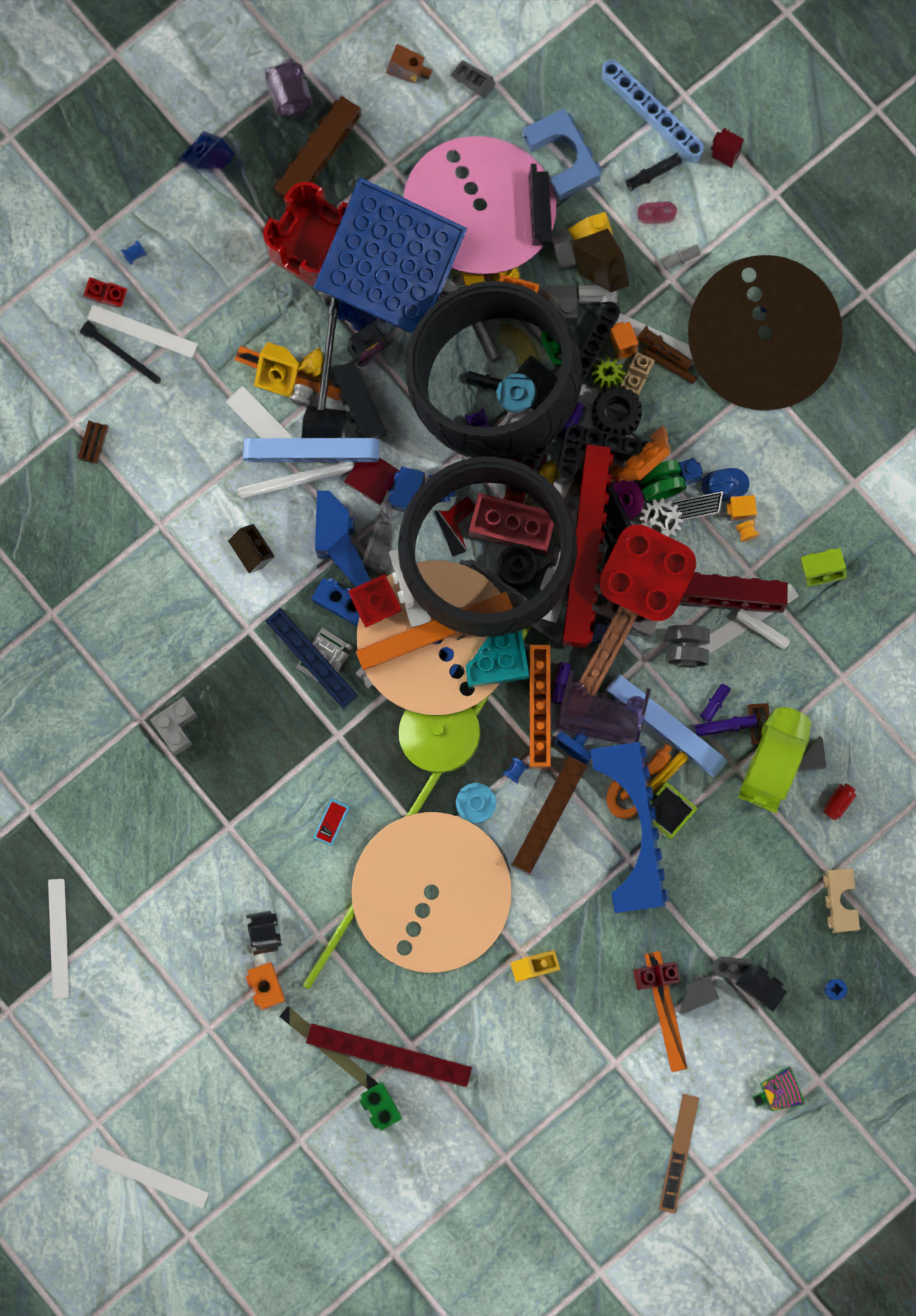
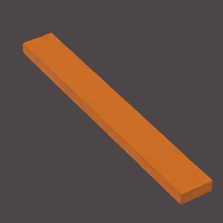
(423, 634)

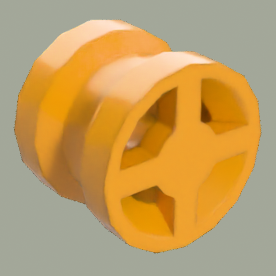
(747, 531)

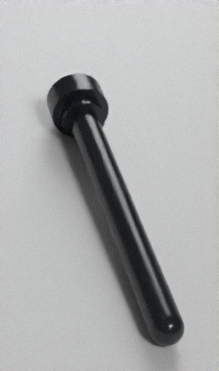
(90, 330)

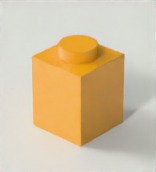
(742, 508)

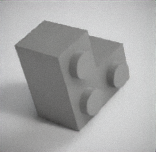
(170, 724)

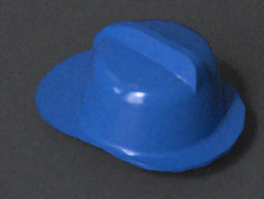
(729, 480)

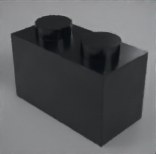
(761, 987)

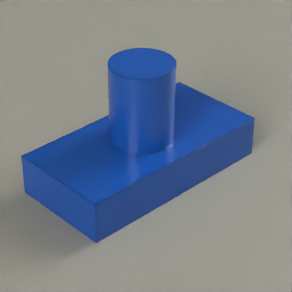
(574, 746)

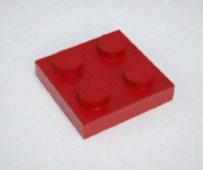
(375, 601)

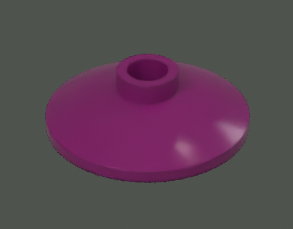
(636, 495)

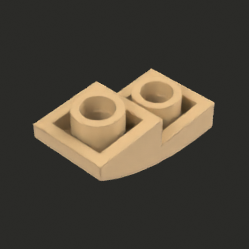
(638, 373)

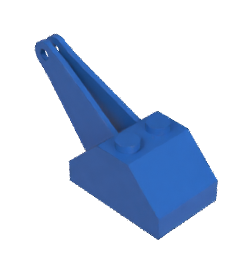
(334, 538)

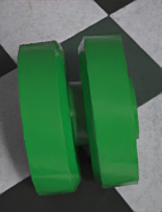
(663, 481)

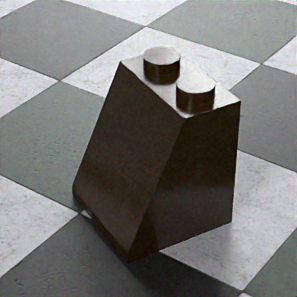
(601, 260)

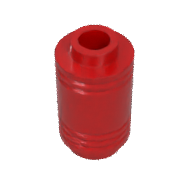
(839, 801)

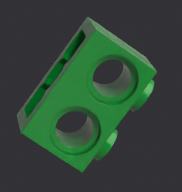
(386, 1104)

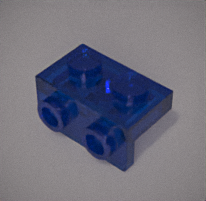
(355, 316)

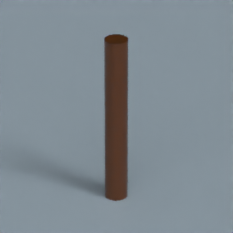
(670, 366)

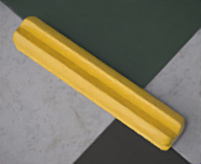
(668, 771)

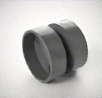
(687, 652)

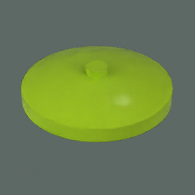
(439, 741)

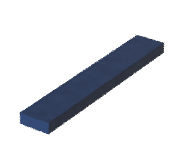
(311, 658)

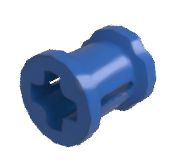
(133, 252)
(515, 770)

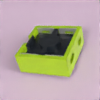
(671, 810)

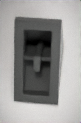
(563, 249)
(814, 758)

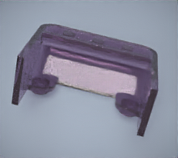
(601, 716)

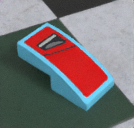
(331, 821)

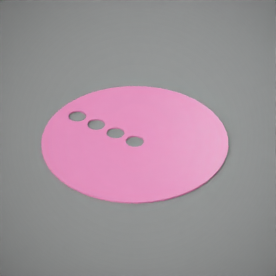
(502, 232)

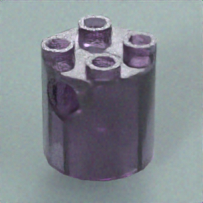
(289, 89)

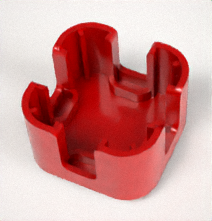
(303, 232)
(647, 572)

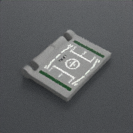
(332, 650)

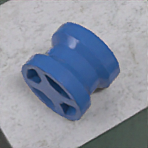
(831, 989)

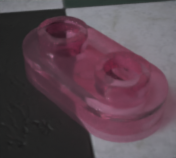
(657, 212)

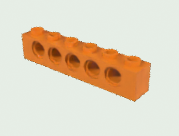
(540, 707)

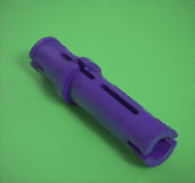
(721, 726)

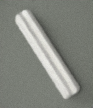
(762, 629)

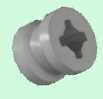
(301, 395)

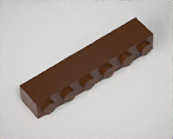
(320, 145)
(549, 815)

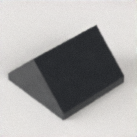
(323, 423)

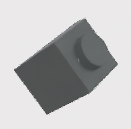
(698, 994)

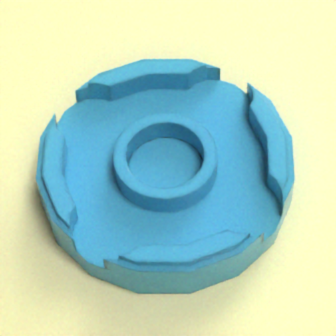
(516, 393)
(476, 803)

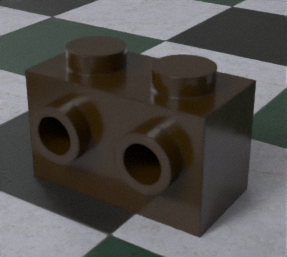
(251, 548)

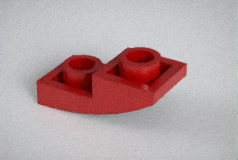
(105, 292)

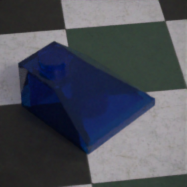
(207, 152)

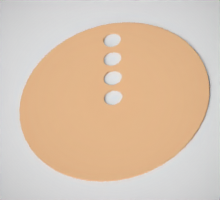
(420, 678)
(438, 852)

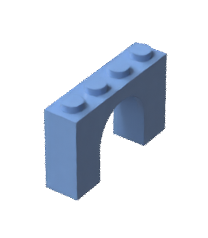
(561, 128)

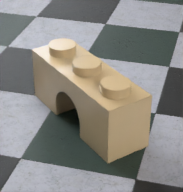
(841, 919)

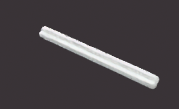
(295, 479)

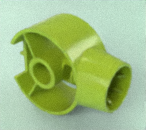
(776, 758)

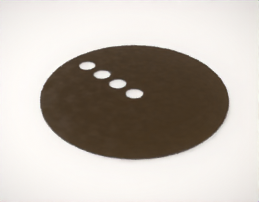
(774, 370)

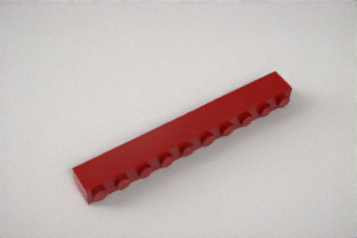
(589, 536)

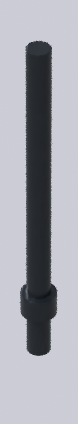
(333, 313)

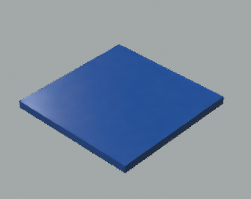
(389, 256)

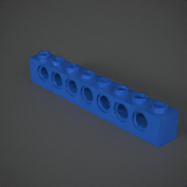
(330, 587)

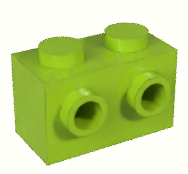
(823, 567)

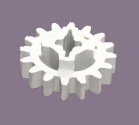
(668, 516)

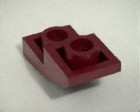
(656, 976)

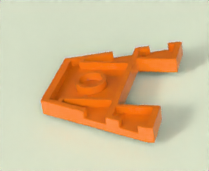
(649, 458)

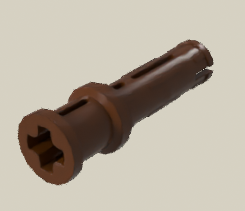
(684, 363)

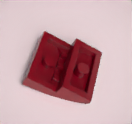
(372, 479)

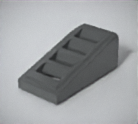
(484, 84)

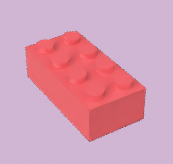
(511, 523)

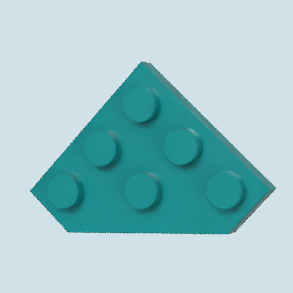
(498, 661)

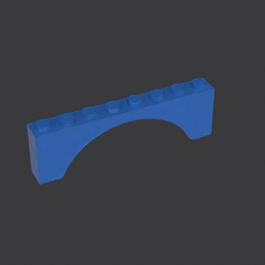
(645, 883)

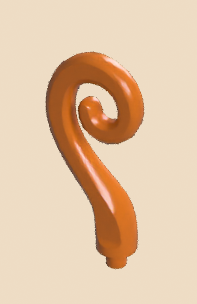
(655, 764)

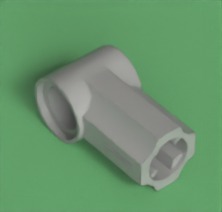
(596, 295)

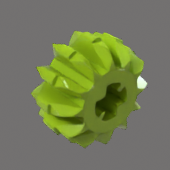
(603, 368)

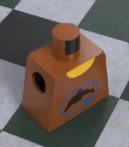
(407, 65)

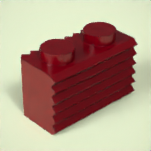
(726, 147)

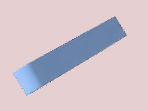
(650, 102)
(311, 450)
(670, 728)

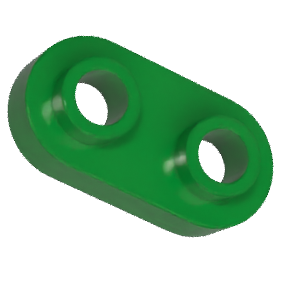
(551, 349)

